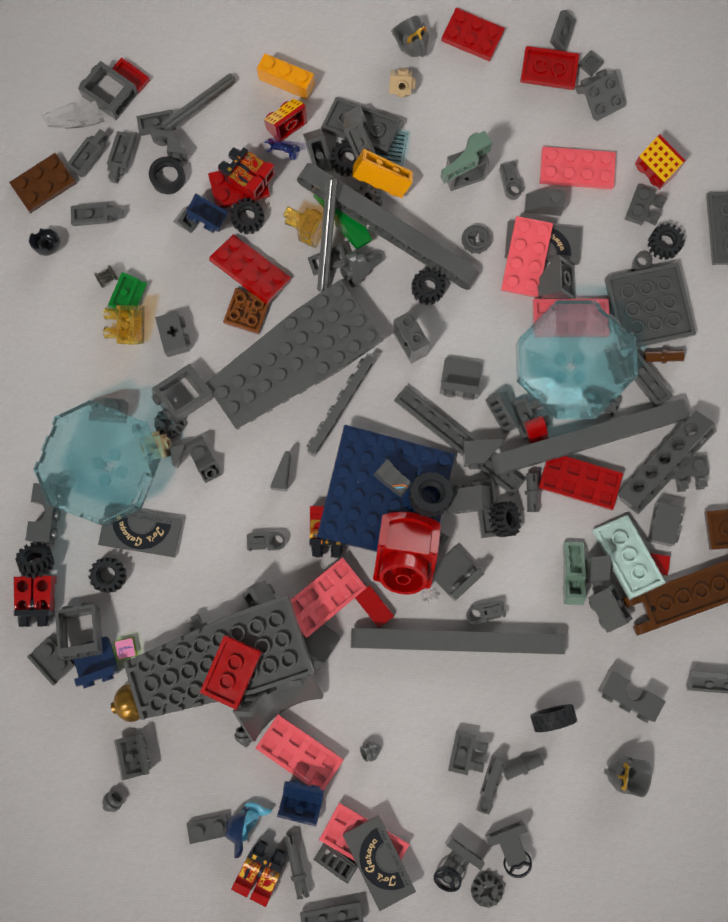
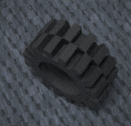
(335, 154)
(247, 226)
(658, 249)
(431, 276)
(505, 519)
(33, 552)
(96, 570)

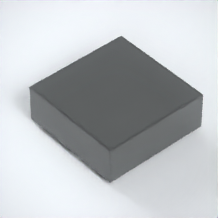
(591, 63)

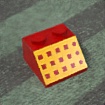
(286, 119)
(659, 162)

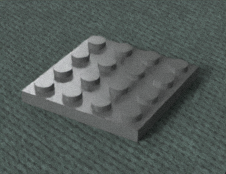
(651, 304)

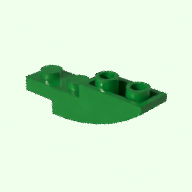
(351, 229)

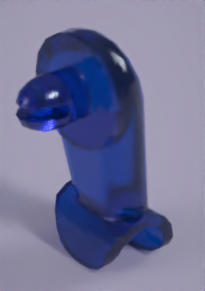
(290, 148)

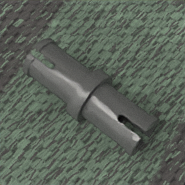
(532, 492)
(523, 766)

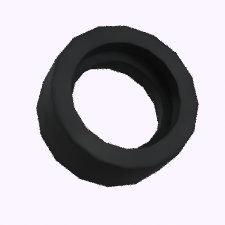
(166, 162)

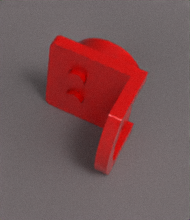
(406, 552)

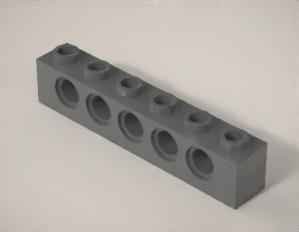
(665, 472)

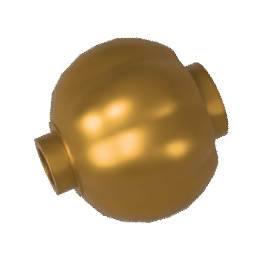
(125, 704)

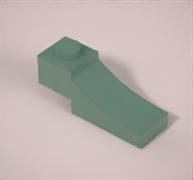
(477, 145)
(574, 573)

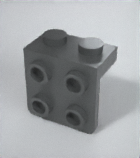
(602, 93)
(461, 378)
(320, 645)

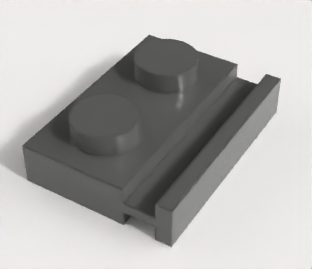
(48, 663)

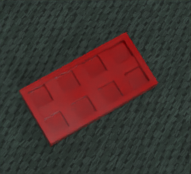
(249, 269)
(581, 481)

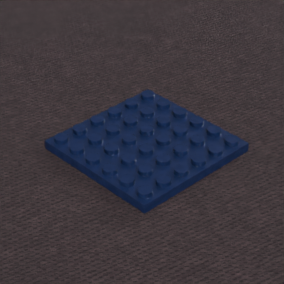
(359, 499)

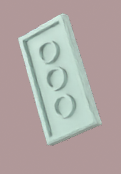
(628, 557)

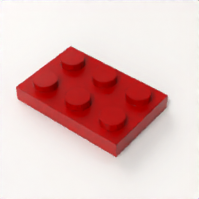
(472, 34)
(549, 68)
(226, 194)
(230, 672)

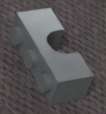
(44, 529)
(646, 706)

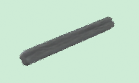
(198, 102)

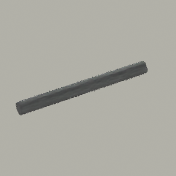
(327, 234)

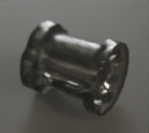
(106, 276)

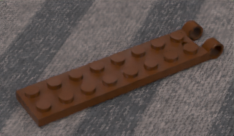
(683, 597)

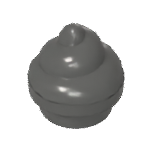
(241, 737)
(370, 751)
(112, 801)

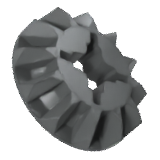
(471, 232)
(172, 430)
(490, 881)

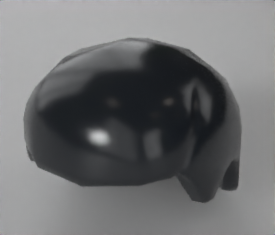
(44, 242)

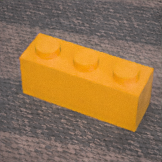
(286, 76)
(382, 173)

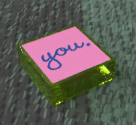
(125, 648)

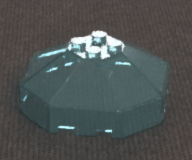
(590, 341)
(75, 460)

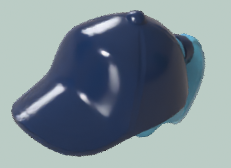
(242, 823)

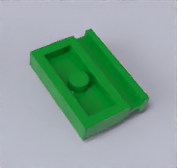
(127, 291)

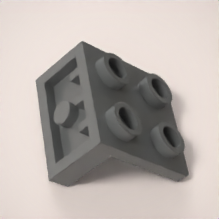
(456, 574)

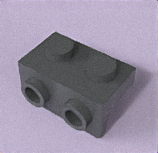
(132, 756)

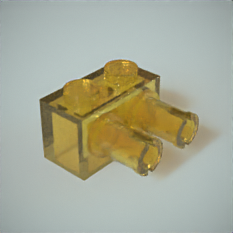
(307, 224)
(129, 324)

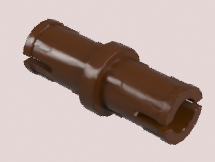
(664, 356)

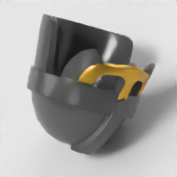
(412, 36)
(630, 775)

